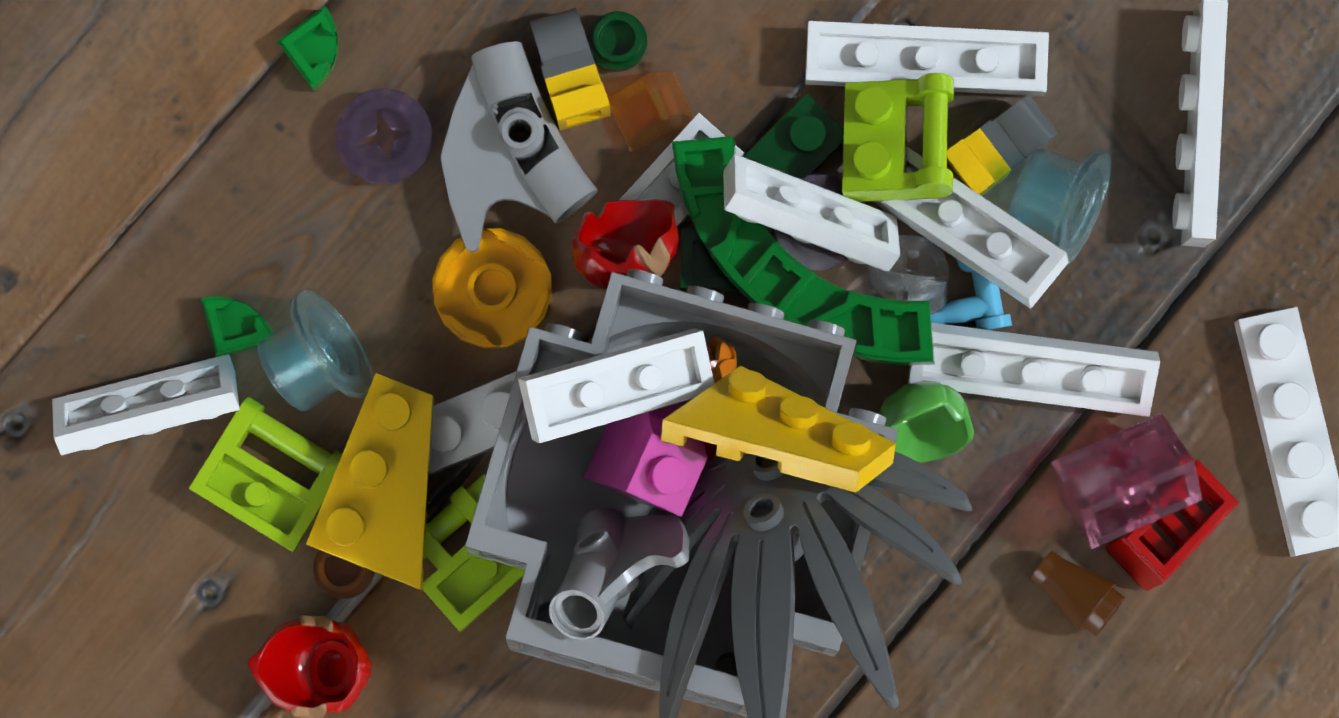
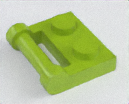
(878, 139)
(256, 490)

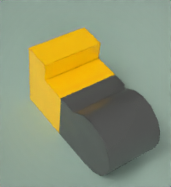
(569, 70)
(1000, 146)

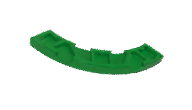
(770, 276)

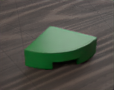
(313, 47)
(233, 325)

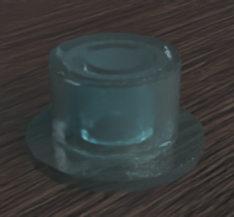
(1062, 197)
(314, 354)

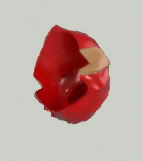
(625, 238)
(312, 666)

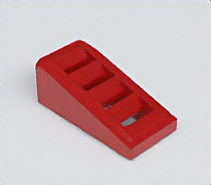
(1150, 558)

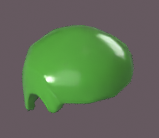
(929, 420)

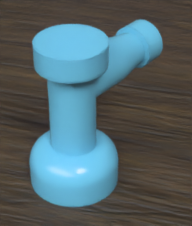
(983, 308)

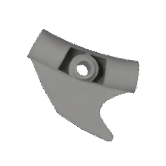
(487, 166)
(606, 566)

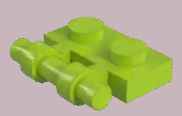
(463, 583)

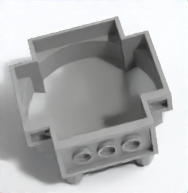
(540, 492)

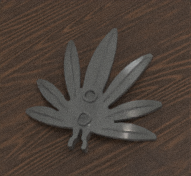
(774, 524)

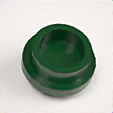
(617, 41)

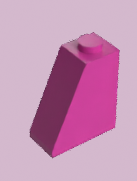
(645, 468)

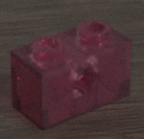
(1127, 480)

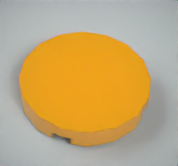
(494, 292)

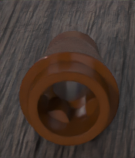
(1079, 593)

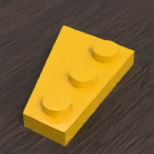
(767, 420)
(381, 485)

